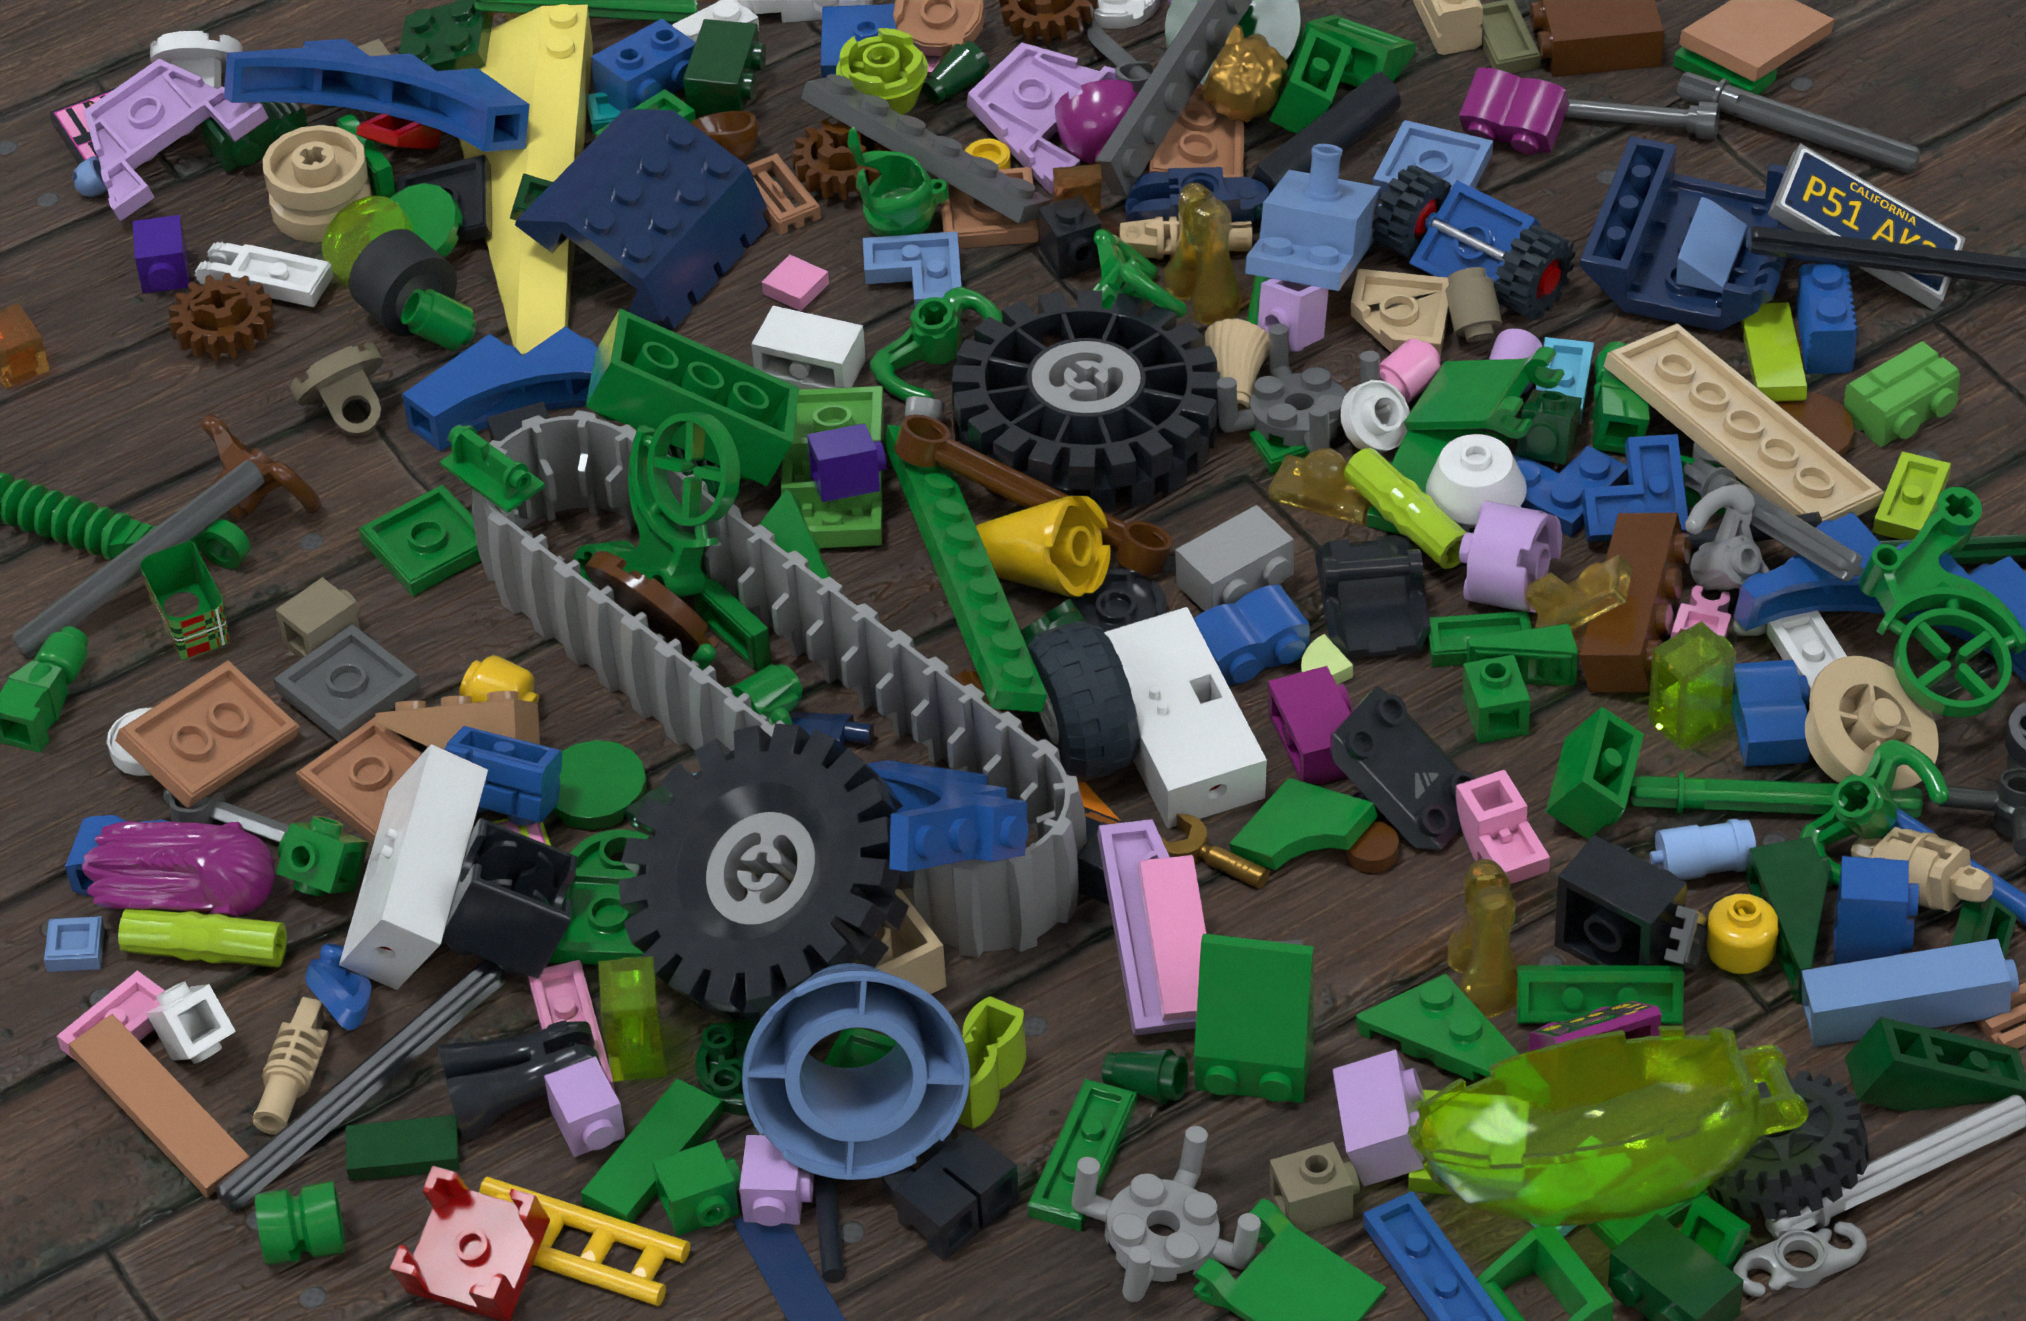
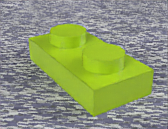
(1910, 496)

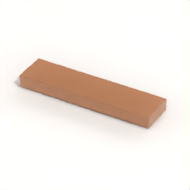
(158, 1103)

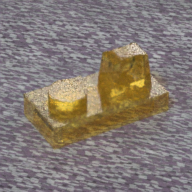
(1590, 595)

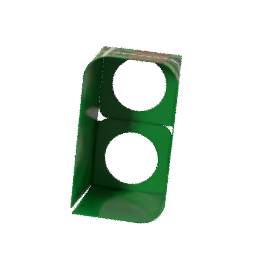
(172, 573)

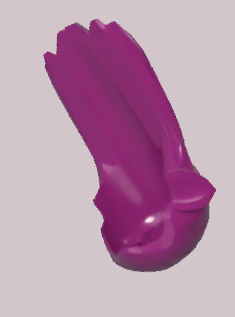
(180, 867)

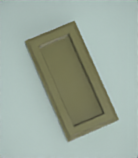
(1508, 38)

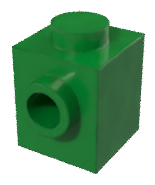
(1496, 698)
(697, 1187)

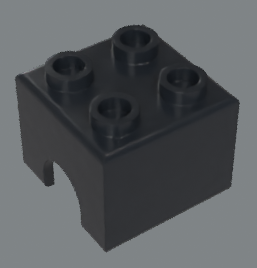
(510, 900)

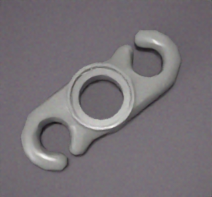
(1827, 1257)

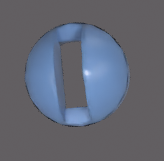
(88, 178)

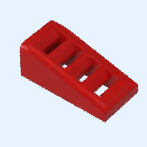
(399, 132)

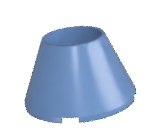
(862, 1117)

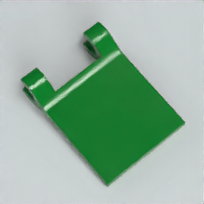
(1483, 394)
(1289, 1278)

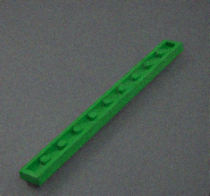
(970, 584)

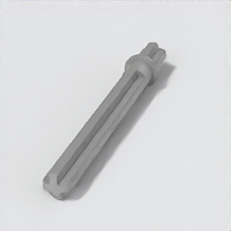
(1912, 1162)

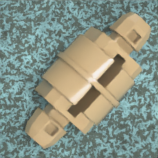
(1934, 863)

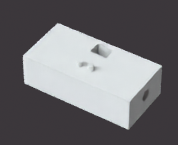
(1192, 733)
(414, 867)

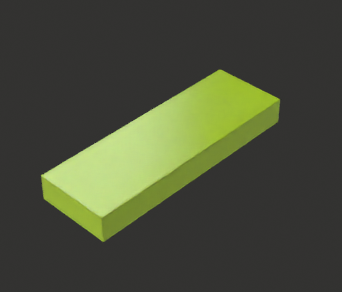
(1774, 353)

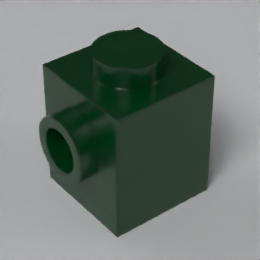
(1553, 427)

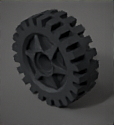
(1802, 1162)

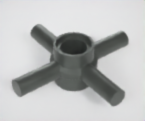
(2006, 802)

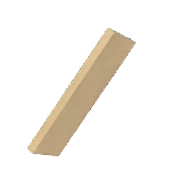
(1741, 426)

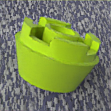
(885, 67)

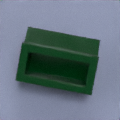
(1985, 922)

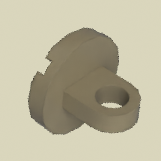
(342, 379)

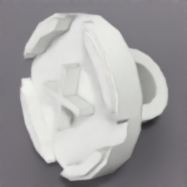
(196, 53)

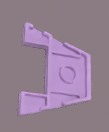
(1020, 103)
(149, 116)

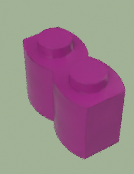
(1514, 110)

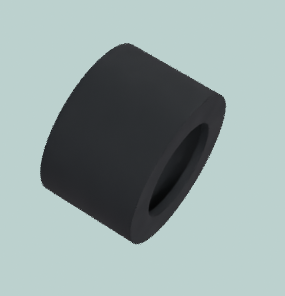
(392, 270)

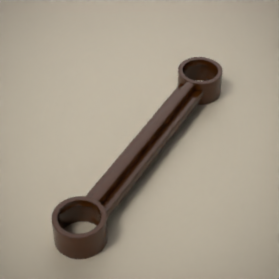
(928, 444)

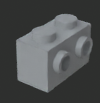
(1235, 559)

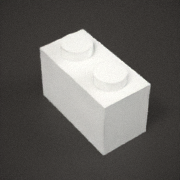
(809, 349)

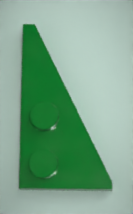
(1439, 1025)

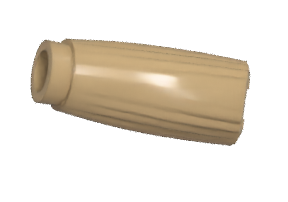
(1239, 354)

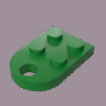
(596, 915)

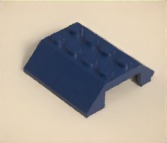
(654, 209)
(1643, 230)

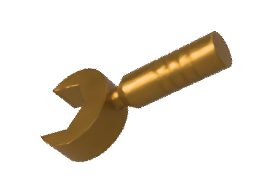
(1213, 855)

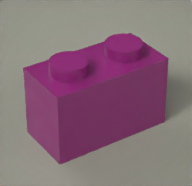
(1304, 714)

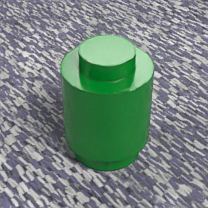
(438, 319)

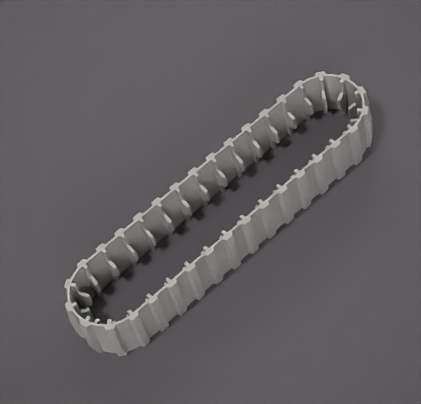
(586, 466)

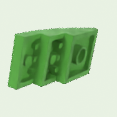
(846, 520)

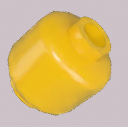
(497, 675)
(1742, 933)

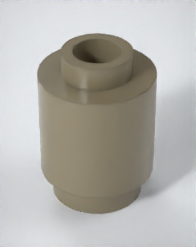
(1473, 304)

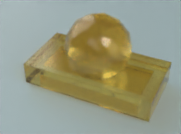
(1319, 486)

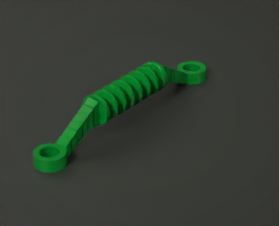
(100, 528)

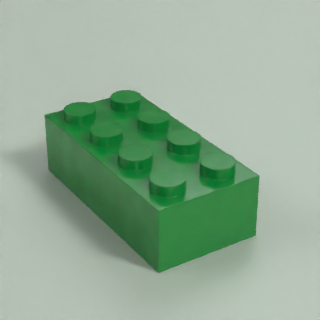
(653, 373)

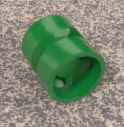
(300, 1223)

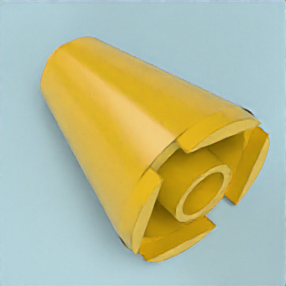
(1050, 546)

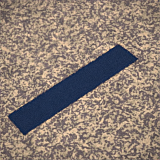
(789, 1272)

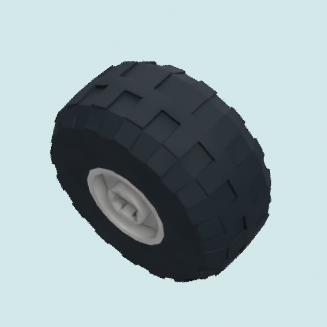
(1087, 701)

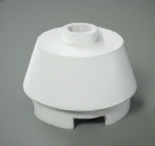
(1473, 472)

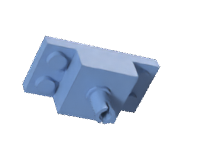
(1315, 225)

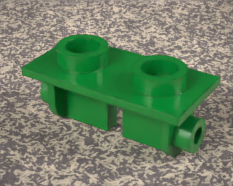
(489, 470)

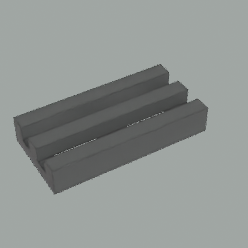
(1690, 938)

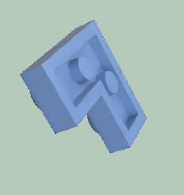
(925, 259)

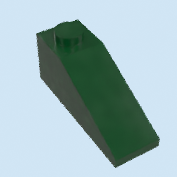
(1795, 884)
(1929, 1068)

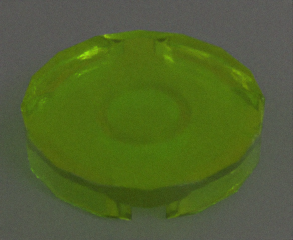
(356, 227)

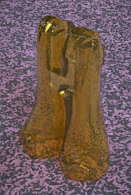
(1202, 260)
(1482, 943)

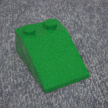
(1254, 1018)

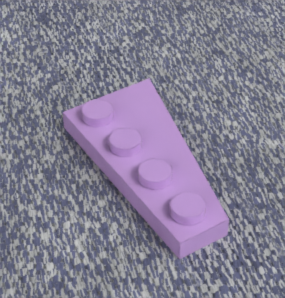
(1121, 850)

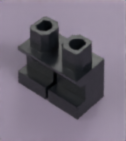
(954, 1191)

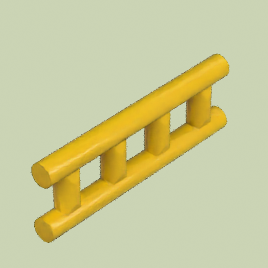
(605, 1232)

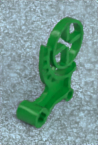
(664, 547)
(1915, 581)

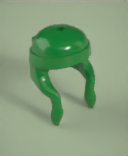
(902, 197)

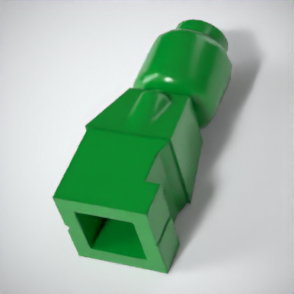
(1617, 408)
(38, 690)

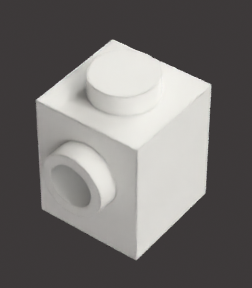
(190, 1022)

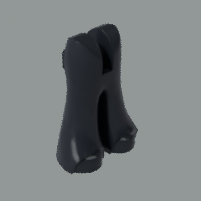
(504, 1073)

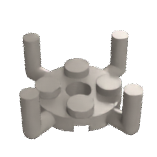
(1167, 1203)

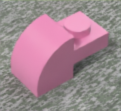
(1498, 828)

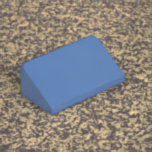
(1710, 247)

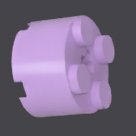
(1508, 553)

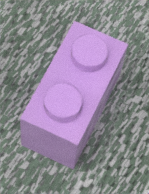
(1376, 1111)

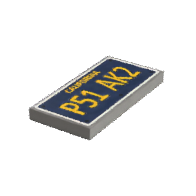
(1833, 201)

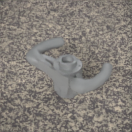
(1733, 554)

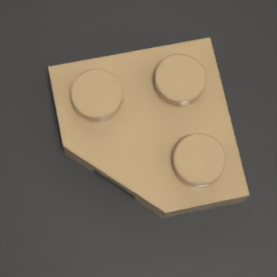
(1401, 307)

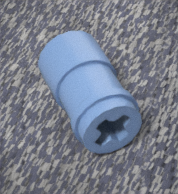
(1703, 850)

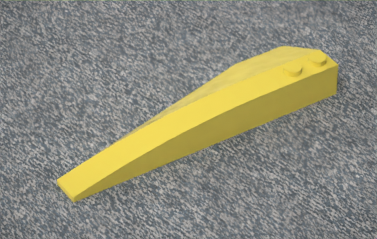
(548, 65)

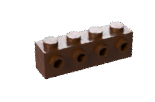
(1622, 640)

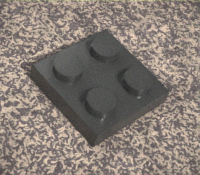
(346, 682)

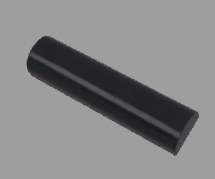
(1338, 126)

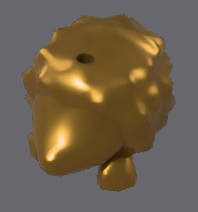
(1245, 77)

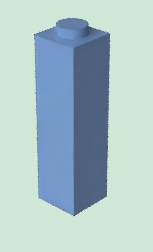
(1914, 988)

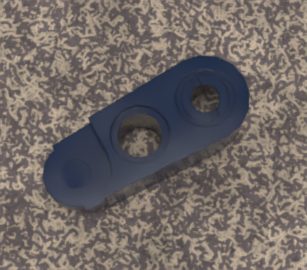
(1158, 193)

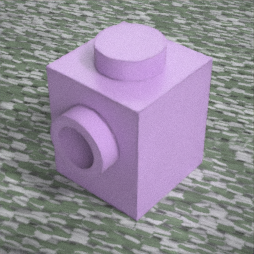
(1297, 307)
(585, 1107)
(771, 1185)

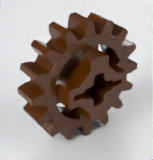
(1046, 17)
(835, 165)
(221, 316)

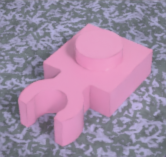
(1699, 609)

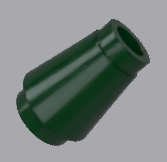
(956, 72)
(1150, 1073)

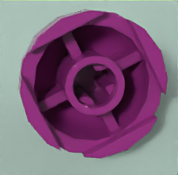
(1092, 117)

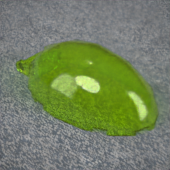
(1604, 1125)

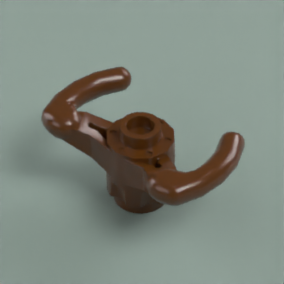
(275, 474)

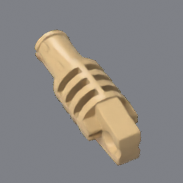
(1158, 238)
(291, 1065)

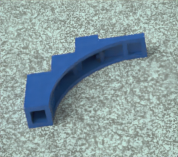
(950, 817)

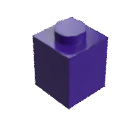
(161, 254)
(845, 462)

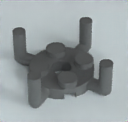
(1279, 395)

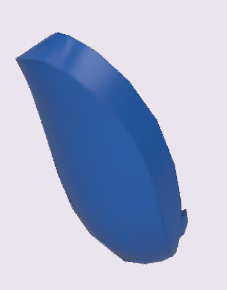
(338, 988)

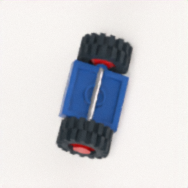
(1469, 229)

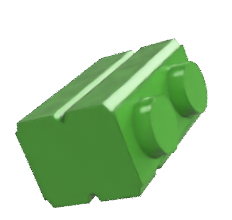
(1902, 394)

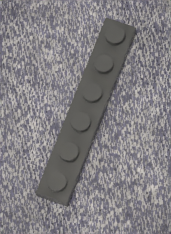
(1167, 91)
(937, 154)

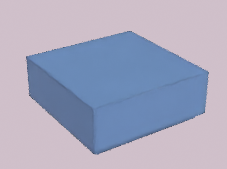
(74, 944)

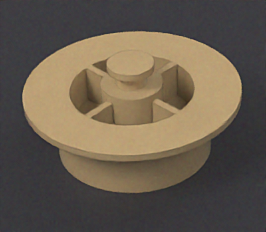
(1855, 710)

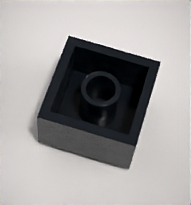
(1617, 907)

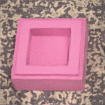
(795, 282)

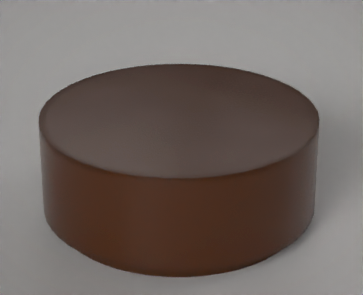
(1375, 849)

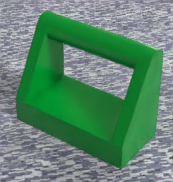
(1370, 51)
(1559, 1269)

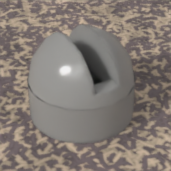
(925, 406)

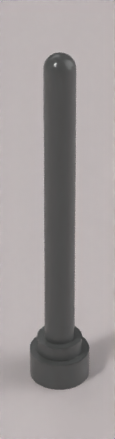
(1698, 120)

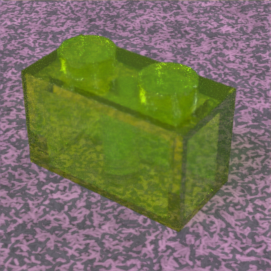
(1691, 685)
(632, 1018)

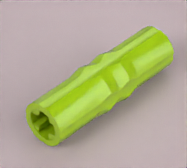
(1405, 506)
(202, 937)

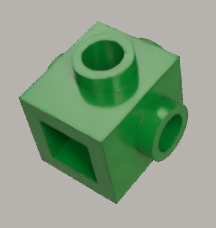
(321, 857)

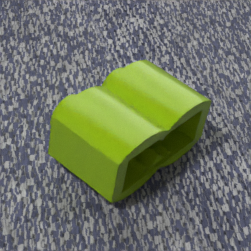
(995, 1056)

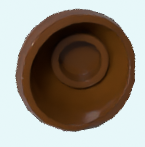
(732, 130)

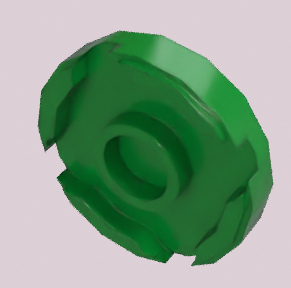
(433, 215)
(598, 784)

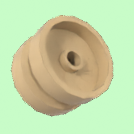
(313, 178)

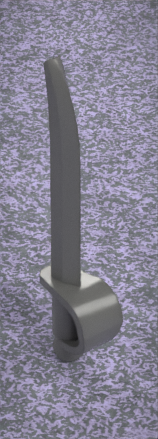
(1127, 67)
(216, 808)

